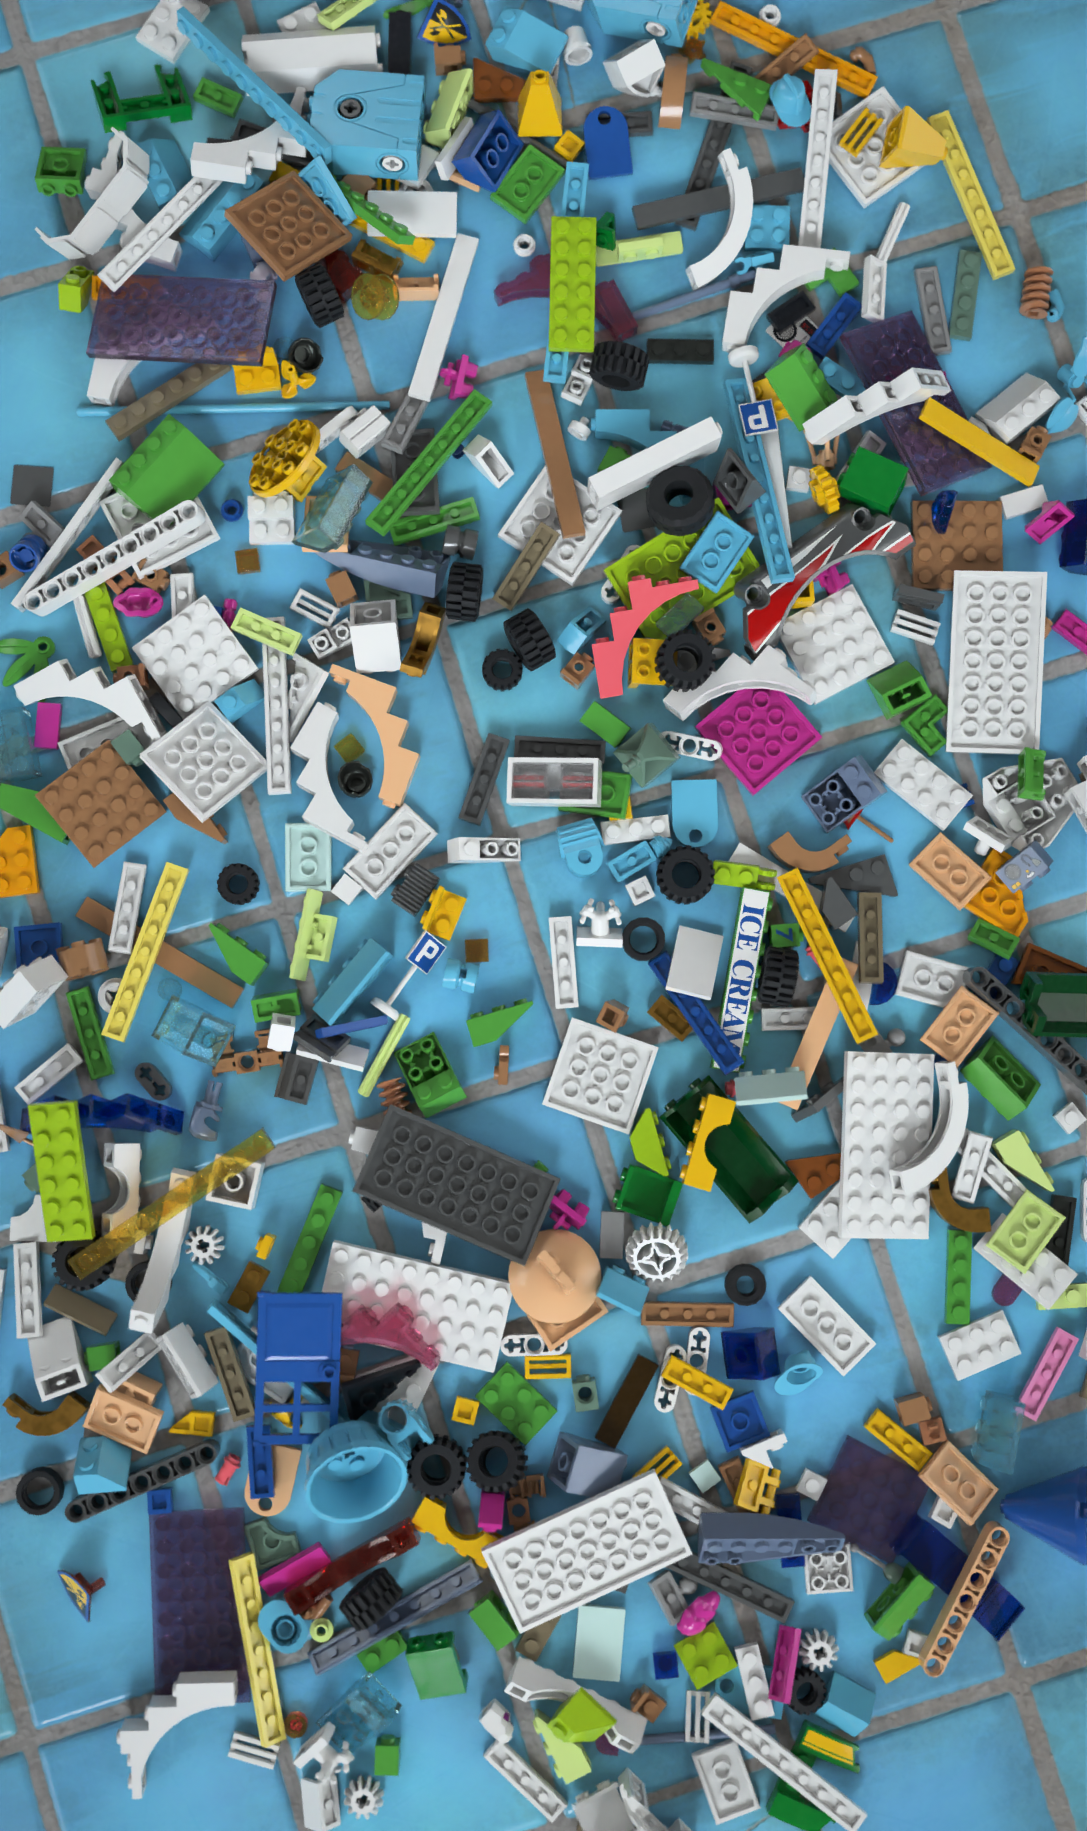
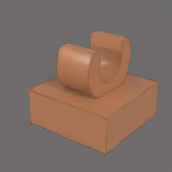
(932, 1431)

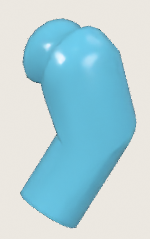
(1057, 306)

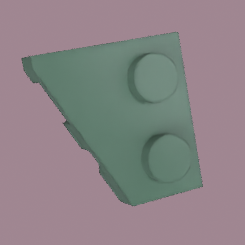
(403, 601)

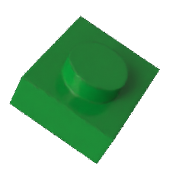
(606, 231)

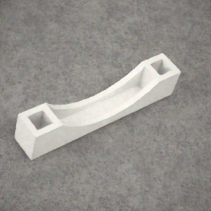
(533, 1682)

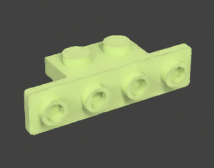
(641, 248)
(314, 936)

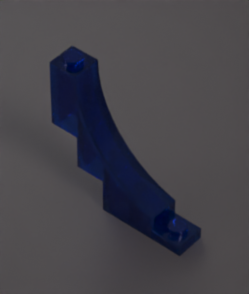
(121, 1113)

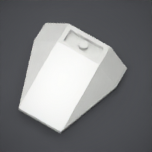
(1028, 818)

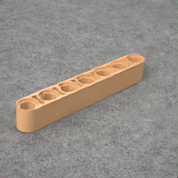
(817, 1033)
(963, 1610)

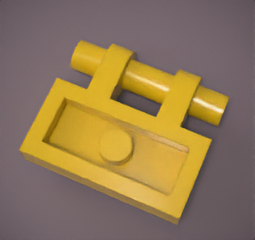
(752, 1484)

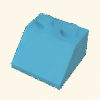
(623, 1290)
(101, 1465)

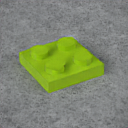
(705, 1655)

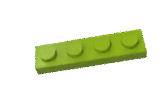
(108, 627)

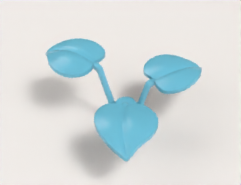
(1072, 377)

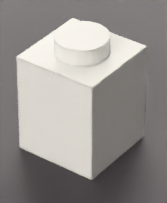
(281, 1032)

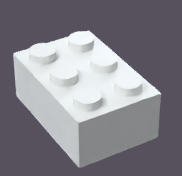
(29, 989)

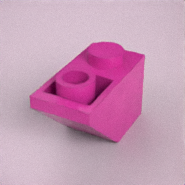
(491, 1511)

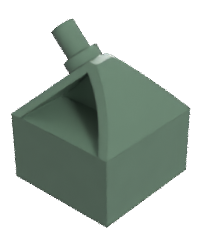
(646, 755)

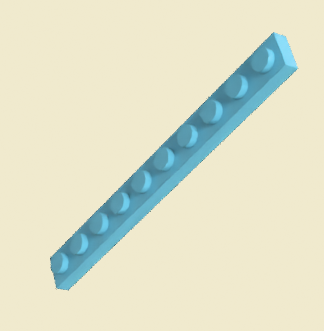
(253, 85)
(572, 206)
(765, 507)

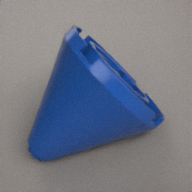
(1053, 1512)

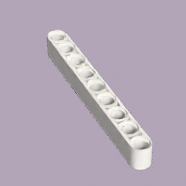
(125, 558)

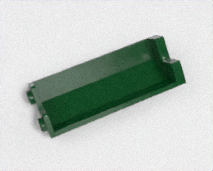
(1055, 1004)
(744, 1162)

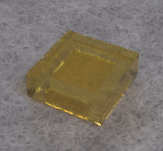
(349, 748)

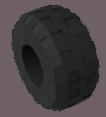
(676, 482)

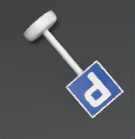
(756, 416)
(422, 956)

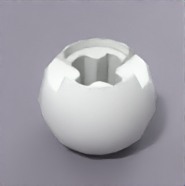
(263, 272)

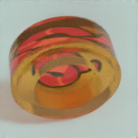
(295, 1724)

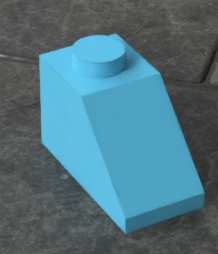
(581, 630)
(240, 700)

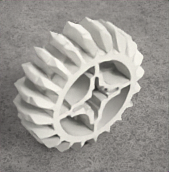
(645, 1259)

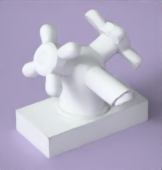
(599, 933)
(319, 1749)

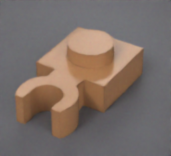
(501, 1071)

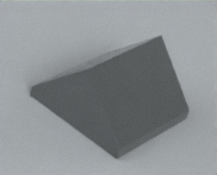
(737, 482)

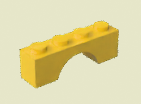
(699, 1171)
(432, 1517)

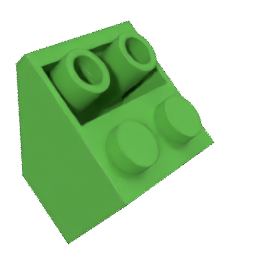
(899, 689)

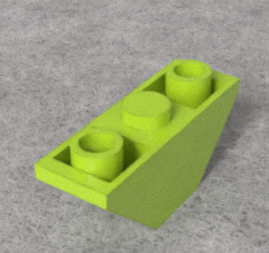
(648, 1144)

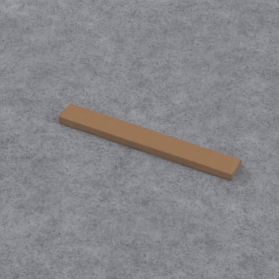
(555, 455)
(169, 958)

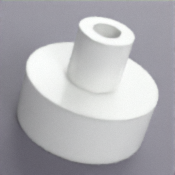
(579, 428)

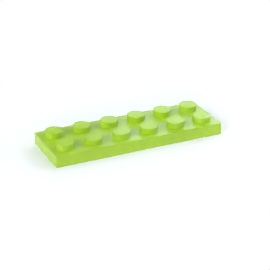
(572, 284)
(61, 1170)

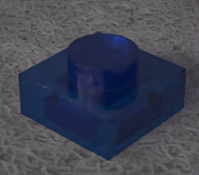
(665, 1665)

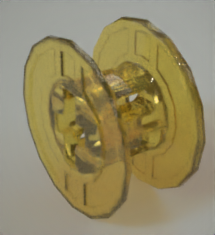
(375, 296)

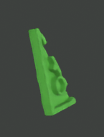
(739, 86)

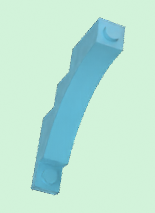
(633, 429)

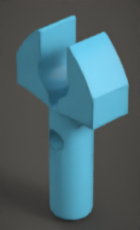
(215, 1283)

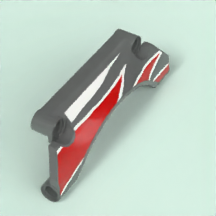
(826, 544)

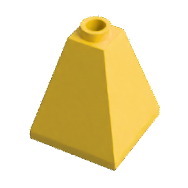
(539, 107)
(911, 142)

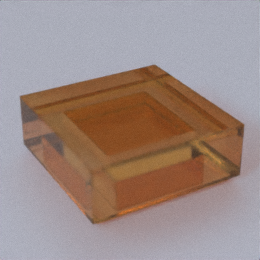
(247, 561)
(476, 950)

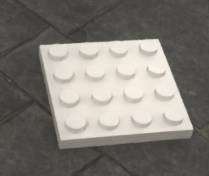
(863, 173)
(127, 518)
(568, 555)
(834, 643)
(195, 657)
(205, 761)
(600, 1075)

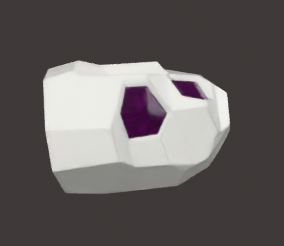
(497, 1721)

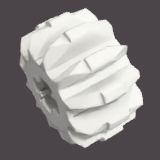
(200, 1252)
(815, 1642)
(372, 1801)

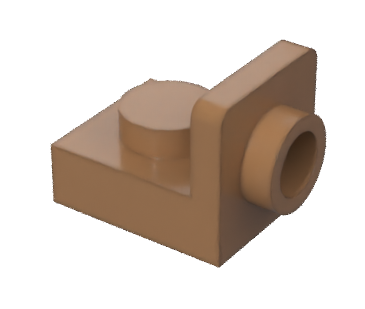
(348, 1364)
(647, 1703)

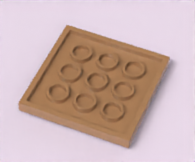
(288, 225)
(968, 544)
(100, 803)

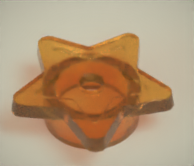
(696, 44)

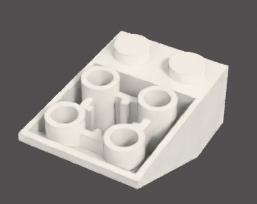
(58, 1360)

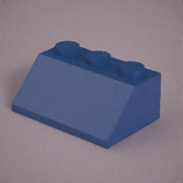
(488, 151)

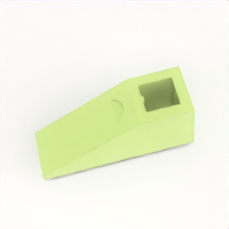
(1015, 1153)
(570, 1757)

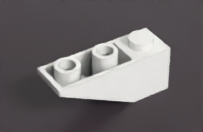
(483, 850)

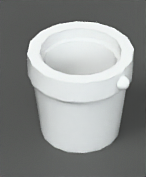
(577, 48)

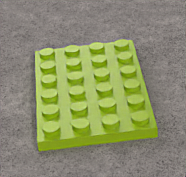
(661, 562)

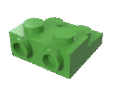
(61, 171)

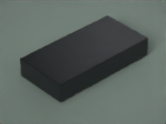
(790, 312)

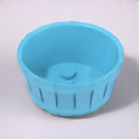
(354, 1485)

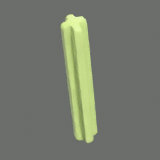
(383, 1055)

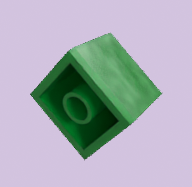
(873, 481)

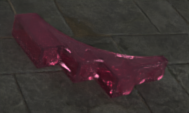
(609, 303)
(390, 1330)

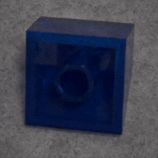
(750, 1353)

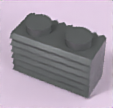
(415, 889)

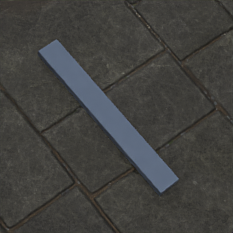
(402, 1614)

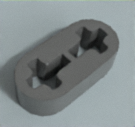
(157, 1077)

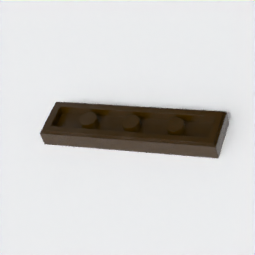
(626, 1401)

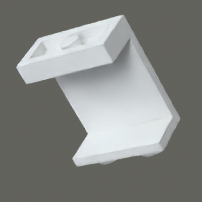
(602, 1809)

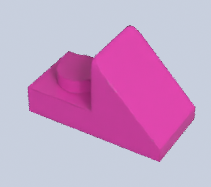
(1051, 519)

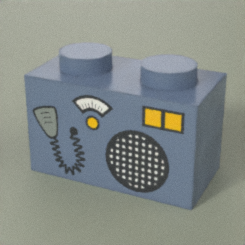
(1024, 867)

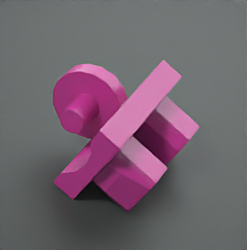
(462, 369)
(832, 580)
(564, 1215)

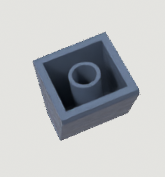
(585, 1465)

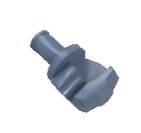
(205, 1109)

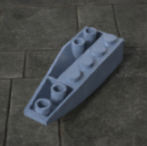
(393, 566)
(760, 1537)

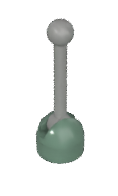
(891, 1571)

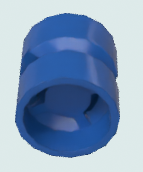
(27, 553)

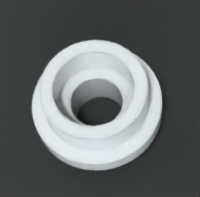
(770, 10)
(524, 239)

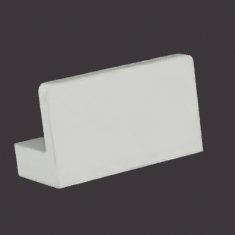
(320, 1804)

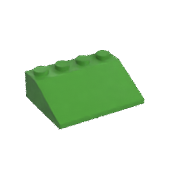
(166, 469)

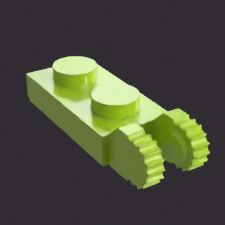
(742, 875)

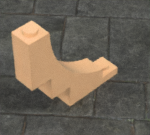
(377, 700)

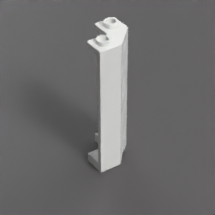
(310, 56)

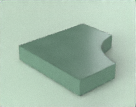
(269, 1544)

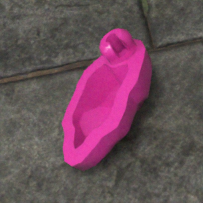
(139, 602)
(699, 1614)

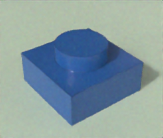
(160, 1501)

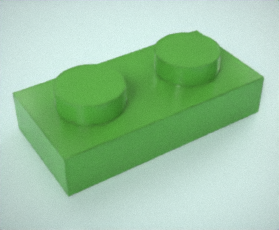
(218, 97)
(993, 939)
(382, 1652)

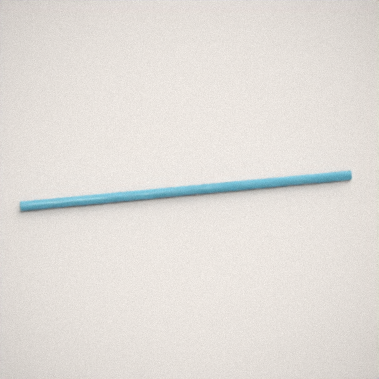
(245, 408)

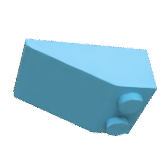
(525, 41)

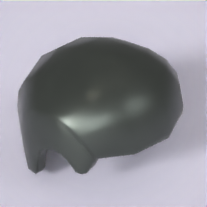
(305, 355)
(355, 779)

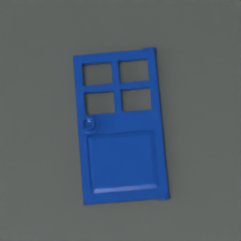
(297, 1344)

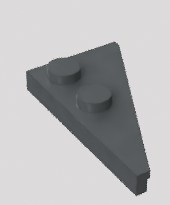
(864, 876)
(819, 1101)

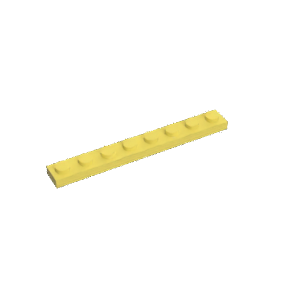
(972, 198)
(145, 952)
(257, 1650)

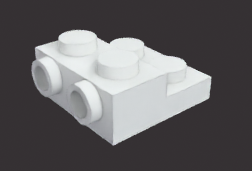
(271, 519)

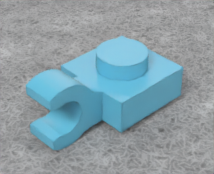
(757, 259)

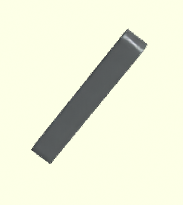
(154, 1476)

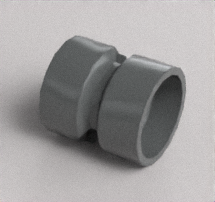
(460, 542)

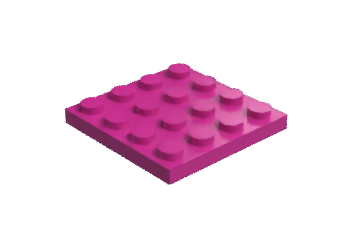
(758, 735)

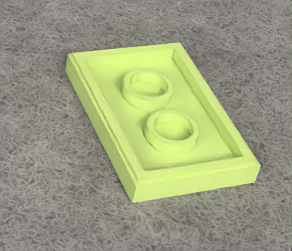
(1025, 1231)

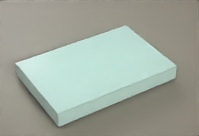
(307, 858)
(599, 1642)

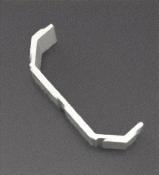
(109, 208)

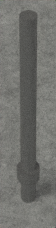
(480, 109)

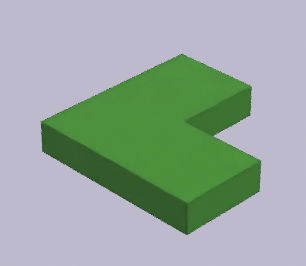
(841, 281)
(921, 725)

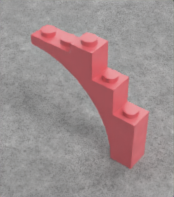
(644, 599)

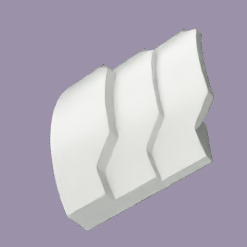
(636, 1804)

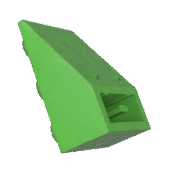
(429, 1075)

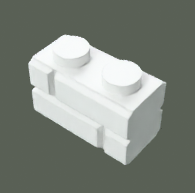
(364, 431)

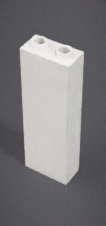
(642, 467)

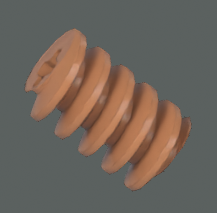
(1035, 292)
(393, 1094)

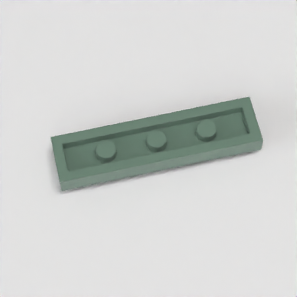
(965, 295)

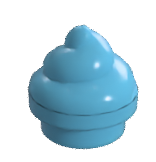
(660, 845)

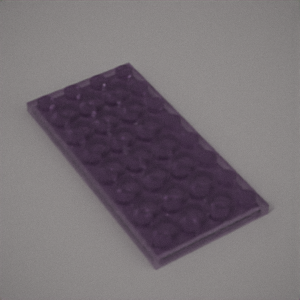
(183, 320)
(884, 353)
(194, 1595)

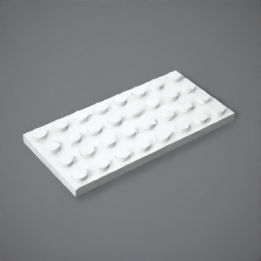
(996, 661)
(883, 1127)
(450, 1306)
(586, 1551)

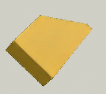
(195, 1423)
(894, 1664)

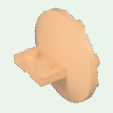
(557, 1278)

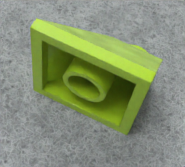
(580, 1719)

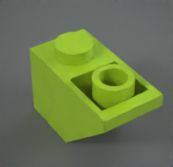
(75, 289)

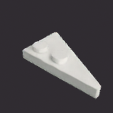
(303, 692)

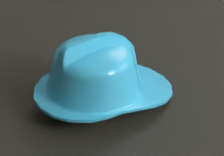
(790, 101)
(798, 1374)
(281, 1627)

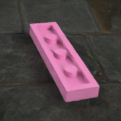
(1047, 1372)

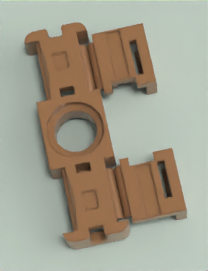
(264, 1057)
(525, 1488)

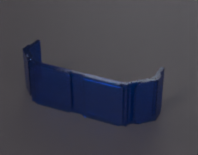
(942, 1564)

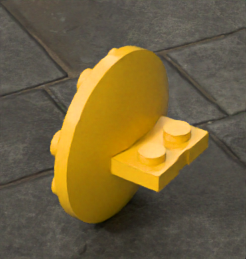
(289, 462)

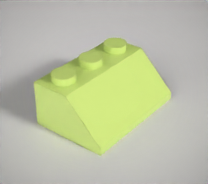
(449, 108)

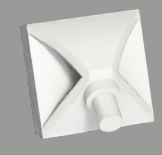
(636, 69)

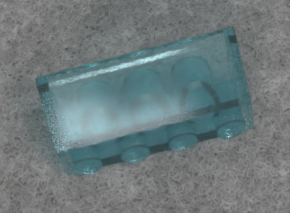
(334, 510)

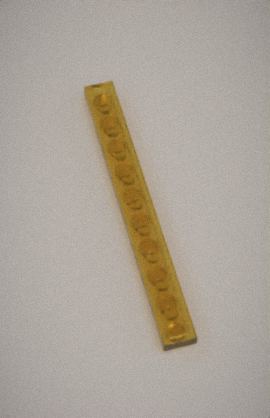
(171, 1203)

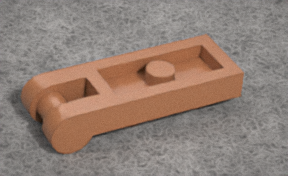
(92, 546)

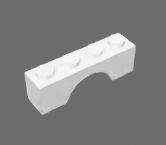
(125, 1163)

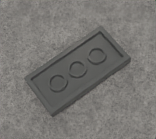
(428, 500)

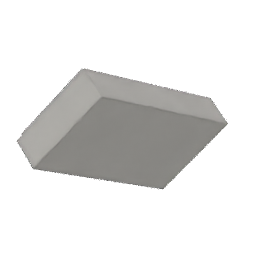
(611, 1234)

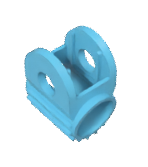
(578, 839)
(414, 1424)

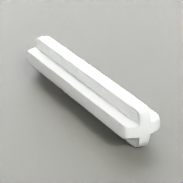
(893, 231)
(87, 627)

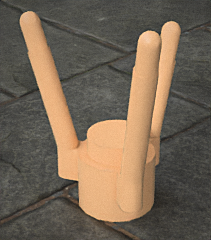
(825, 457)

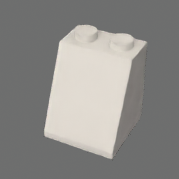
(375, 636)

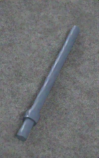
(733, 281)
(680, 1736)

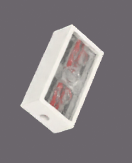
(554, 782)

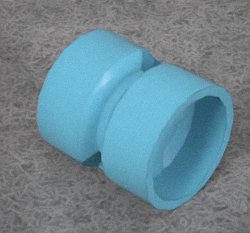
(452, 975)

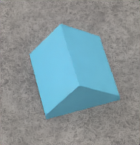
(846, 1705)

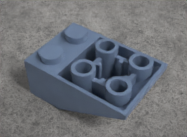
(844, 793)

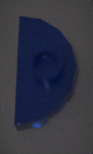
(942, 509)
(884, 992)

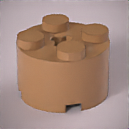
(83, 958)

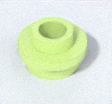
(321, 1622)

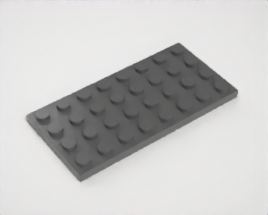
(456, 1185)

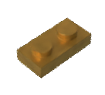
(670, 1018)
(248, 1286)

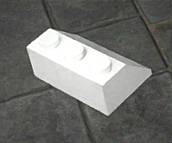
(1018, 407)
(188, 1360)

